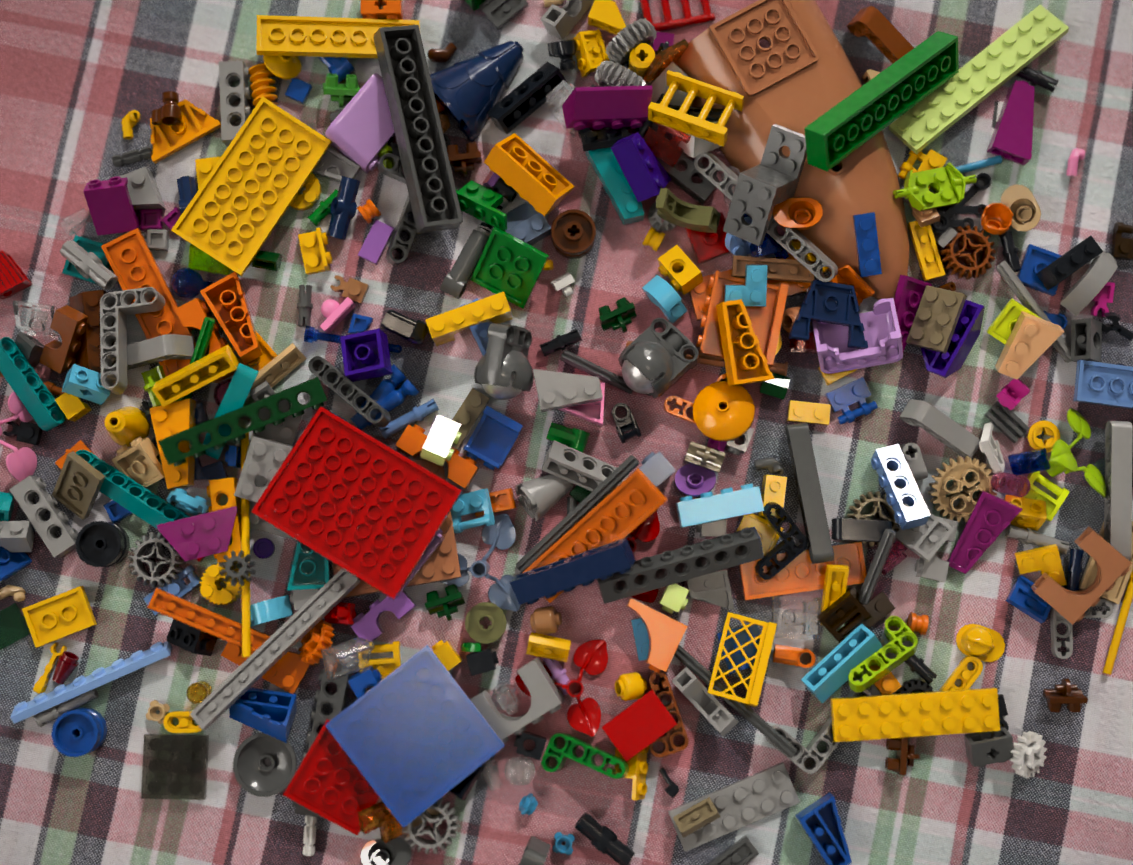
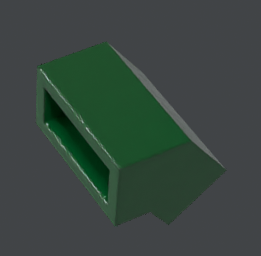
(266, 256)
(776, 387)

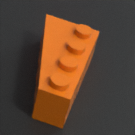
(232, 312)

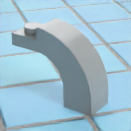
(1090, 283)
(705, 703)

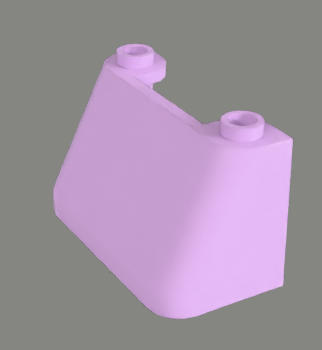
(363, 125)
(880, 332)

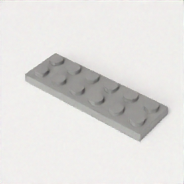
(742, 804)

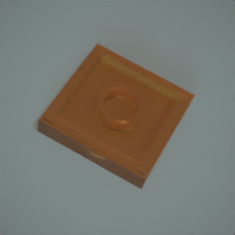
(663, 60)

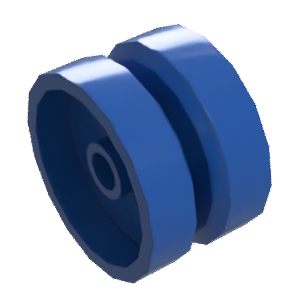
(79, 732)

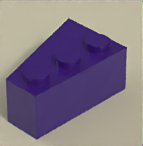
(640, 166)

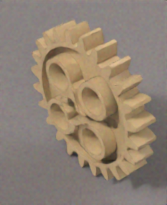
(957, 472)

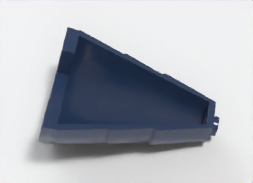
(477, 85)

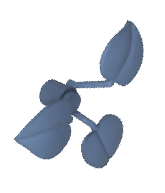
(502, 536)

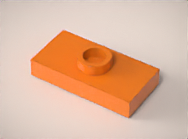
(500, 501)

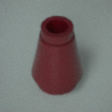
(65, 666)

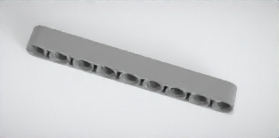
(784, 240)

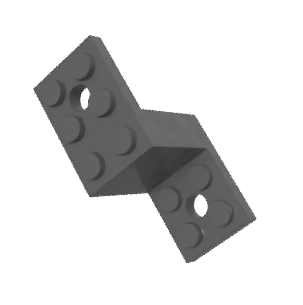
(766, 185)

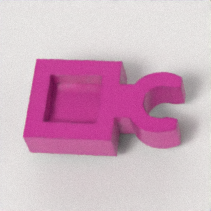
(1102, 298)

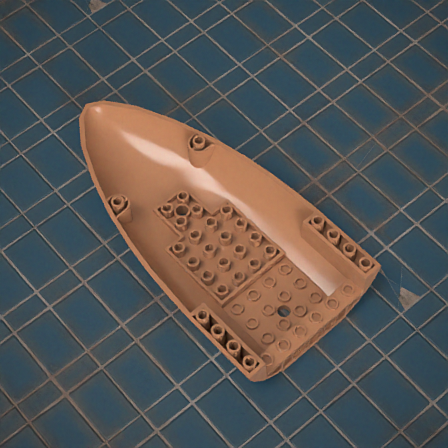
(792, 87)

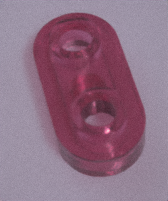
(1008, 484)

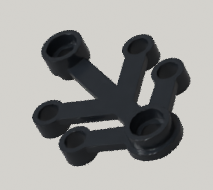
(959, 208)

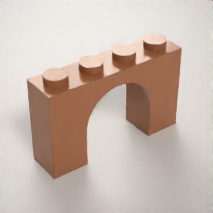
(1074, 604)

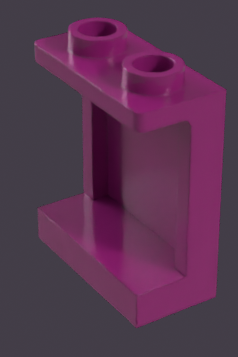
(111, 206)

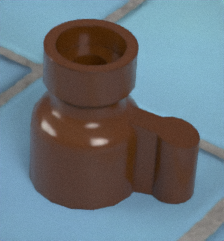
(168, 113)

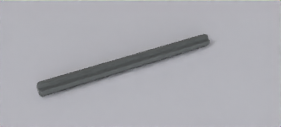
(578, 512)
(741, 708)

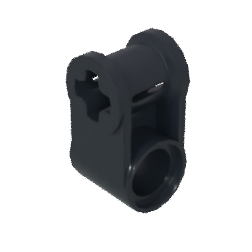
(625, 424)

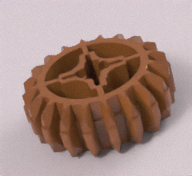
(964, 236)

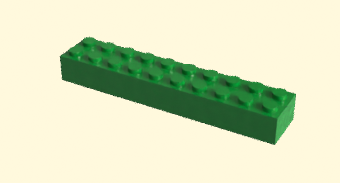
(881, 100)

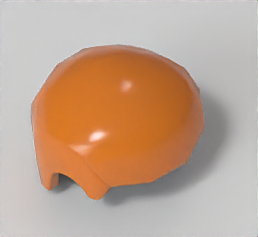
(996, 218)

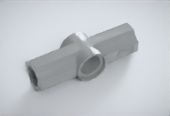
(88, 265)

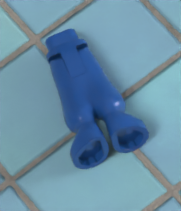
(387, 395)

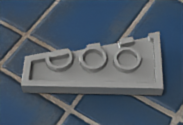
(335, 165)

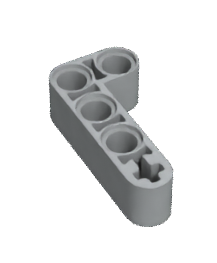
(159, 349)
(924, 415)

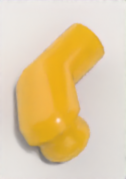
(128, 123)

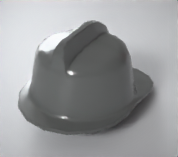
(390, 853)

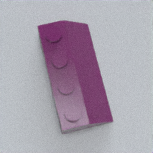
(607, 107)

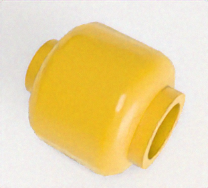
(630, 686)

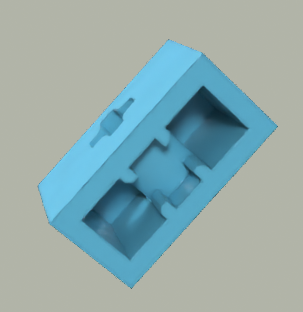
(85, 384)

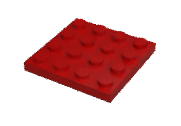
(331, 783)

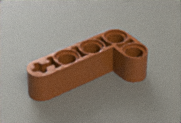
(880, 32)
(679, 729)

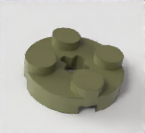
(477, 630)

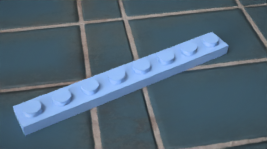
(97, 678)

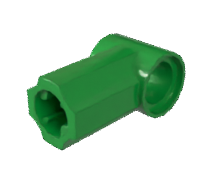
(572, 437)

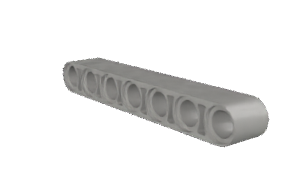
(1118, 486)

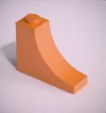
(663, 635)

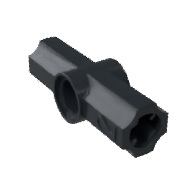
(604, 839)

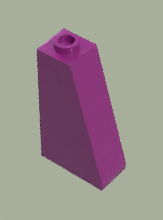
(1015, 125)

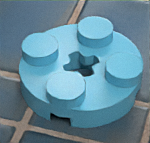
(187, 503)

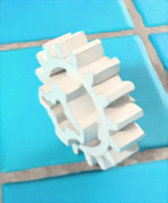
(1028, 754)

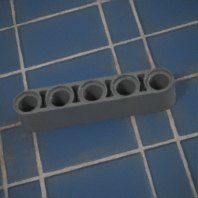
(341, 387)

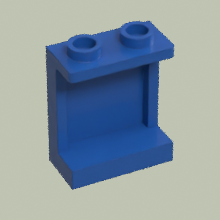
(493, 438)

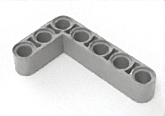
(118, 331)
(811, 749)

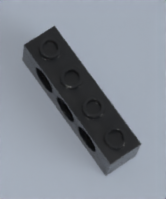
(525, 98)

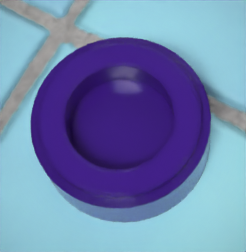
(264, 548)

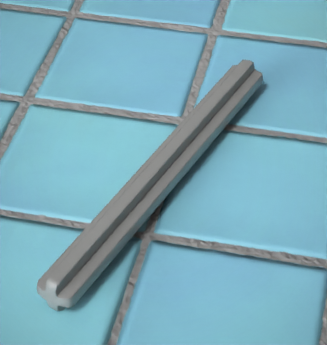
(1029, 302)

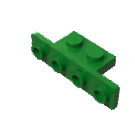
(482, 204)

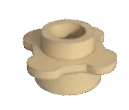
(154, 706)

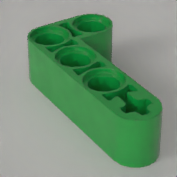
(587, 759)

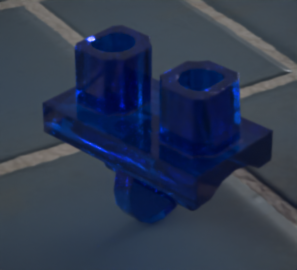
(1029, 462)

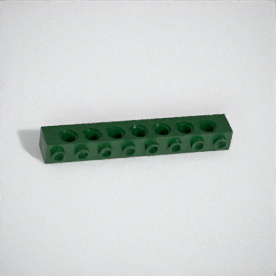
(170, 444)

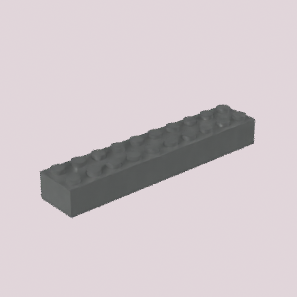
(417, 128)

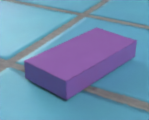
(376, 242)

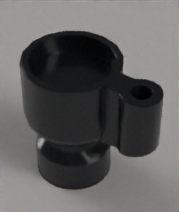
(565, 51)

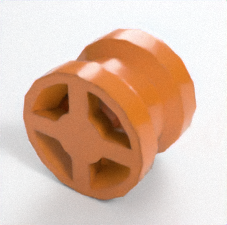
(368, 211)
(918, 623)

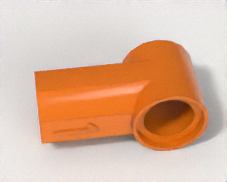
(791, 656)

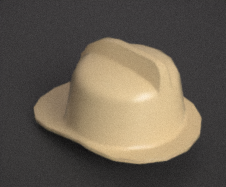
(1024, 207)

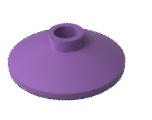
(691, 474)

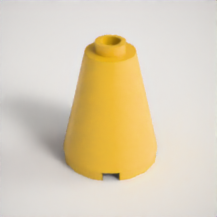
(127, 425)

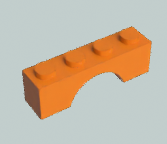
(192, 317)
(459, 469)

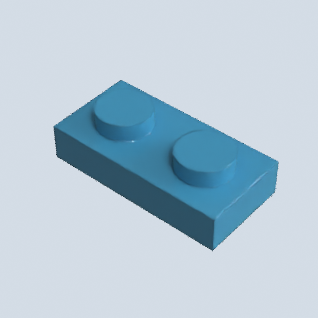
(641, 638)

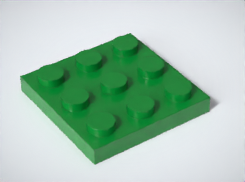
(509, 267)

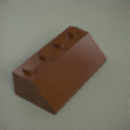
(89, 352)

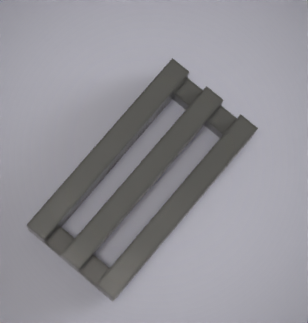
(1019, 433)

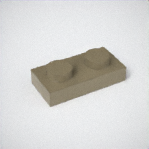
(696, 817)

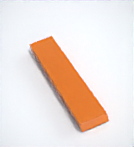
(203, 619)

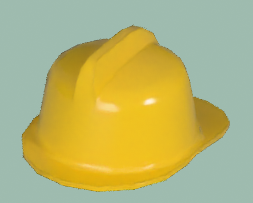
(980, 642)

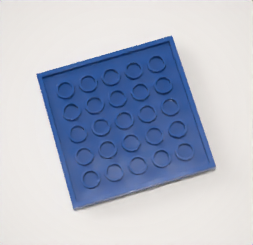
(415, 735)

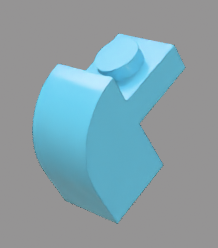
(665, 297)
(270, 610)

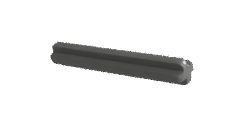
(595, 370)
(876, 566)

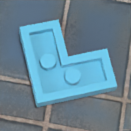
(755, 287)

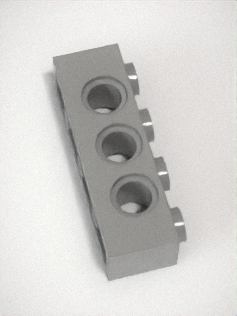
(228, 73)
(576, 467)
(24, 494)

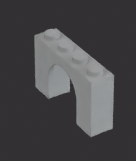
(544, 698)

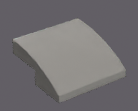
(926, 539)

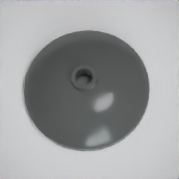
(252, 771)

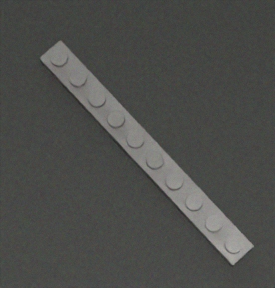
(274, 648)

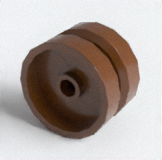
(573, 222)

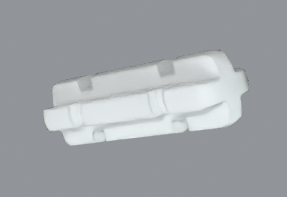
(309, 835)

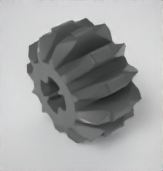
(231, 564)

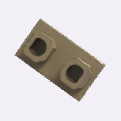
(704, 457)

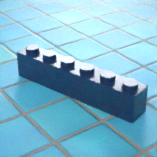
(573, 571)

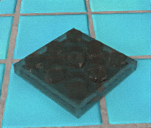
(175, 766)

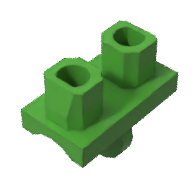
(340, 92)

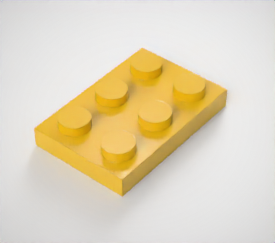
(59, 616)

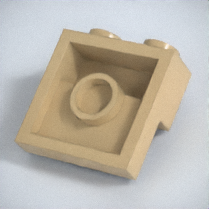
(139, 462)

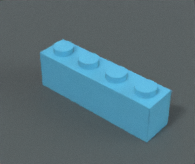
(719, 506)
(835, 667)

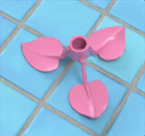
(23, 461)

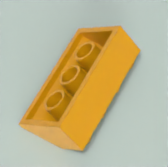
(528, 174)

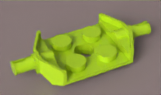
(947, 182)

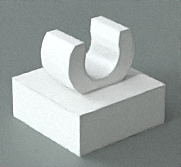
(563, 283)

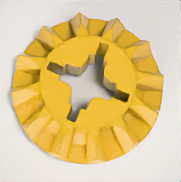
(1049, 429)

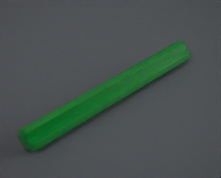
(202, 344)

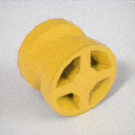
(653, 239)

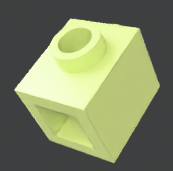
(674, 598)

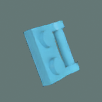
(472, 503)

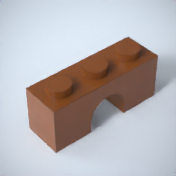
(70, 325)

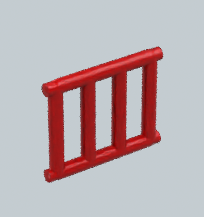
(686, 21)

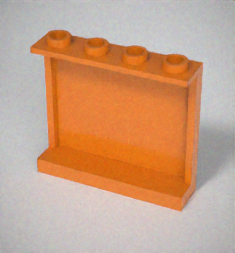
(765, 319)

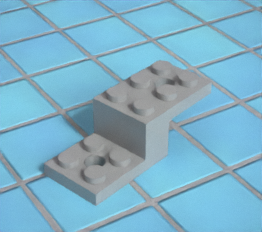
(266, 453)

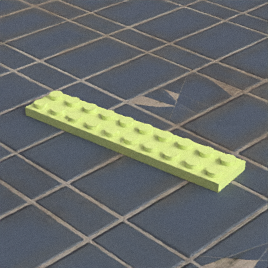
(978, 79)

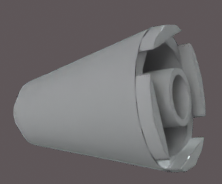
(542, 494)

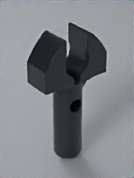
(1115, 326)

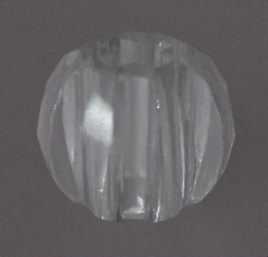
(519, 770)

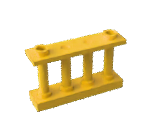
(693, 125)

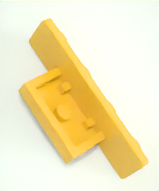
(637, 771)

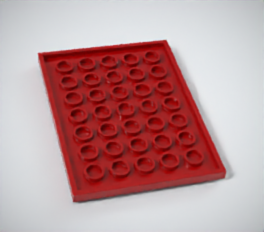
(357, 502)

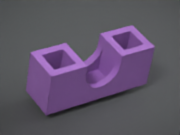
(368, 625)

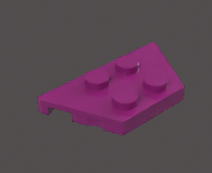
(200, 534)

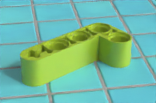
(879, 658)

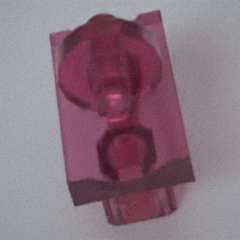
(894, 558)

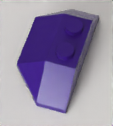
(962, 341)

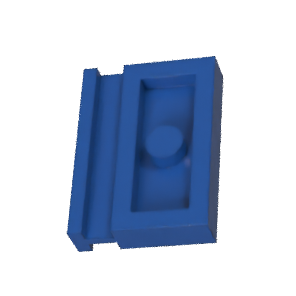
(1027, 600)

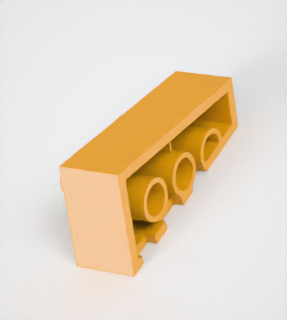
(740, 345)
(167, 422)

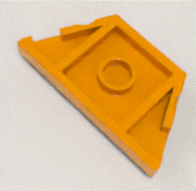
(172, 138)

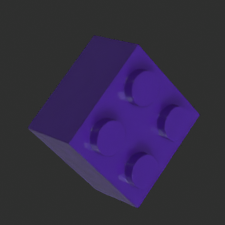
(366, 355)

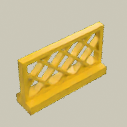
(760, 662)

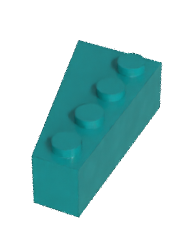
(616, 185)
(308, 569)

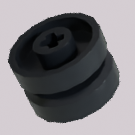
(90, 546)

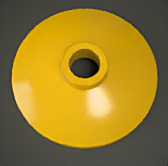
(283, 66)

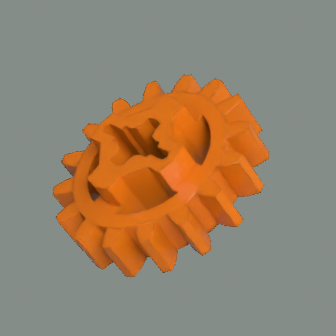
(316, 640)

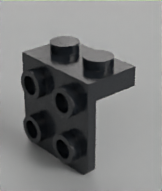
(191, 638)

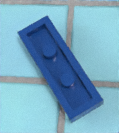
(867, 244)

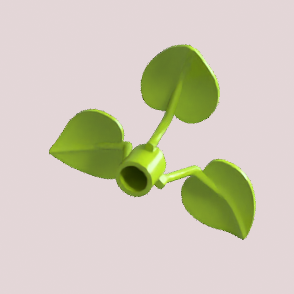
(1064, 461)

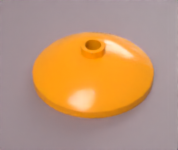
(728, 422)

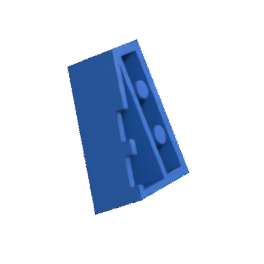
(266, 711)
(825, 830)

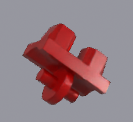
(341, 614)

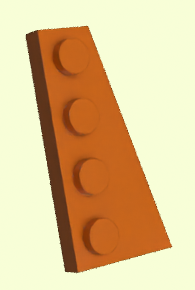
(284, 674)

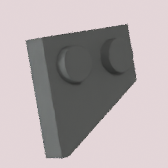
(712, 588)

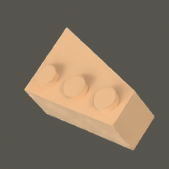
(1026, 344)

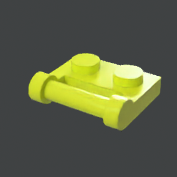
(1052, 504)

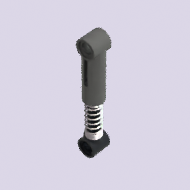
(458, 277)

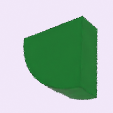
(471, 647)

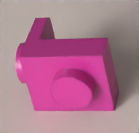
(1012, 393)

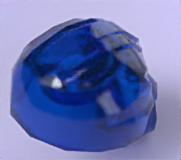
(768, 247)
(188, 283)

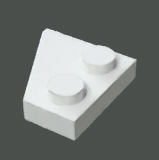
(991, 449)

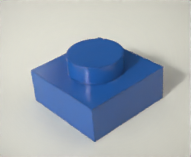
(233, 456)

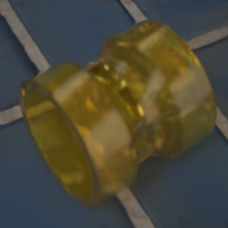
(194, 692)

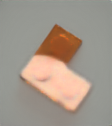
(380, 817)

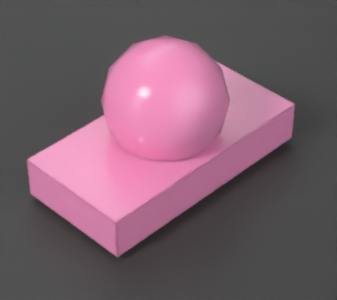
(335, 313)

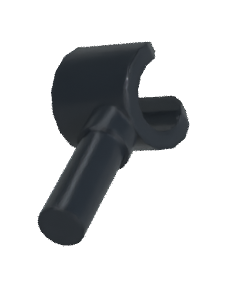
(672, 789)

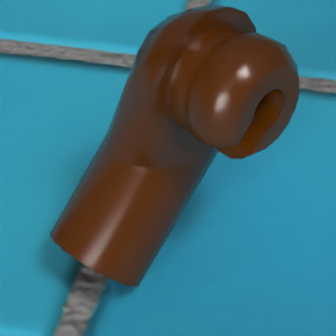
(442, 56)

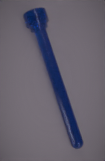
(312, 334)

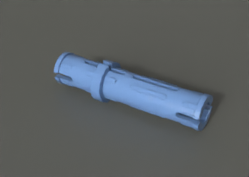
(411, 417)

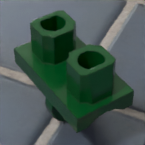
(618, 318)
(446, 605)

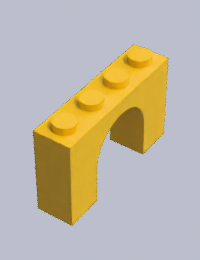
(490, 309)

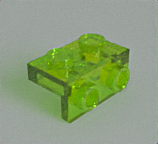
(201, 261)

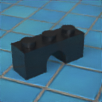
(1069, 262)

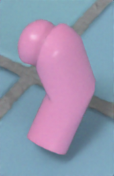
(1072, 165)

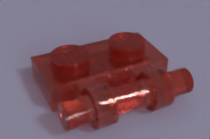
(664, 149)

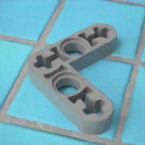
(1056, 618)

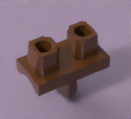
(464, 161)
(1065, 694)
(900, 763)

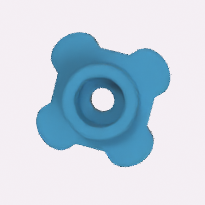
(528, 804)
(567, 848)

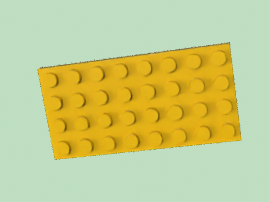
(251, 186)

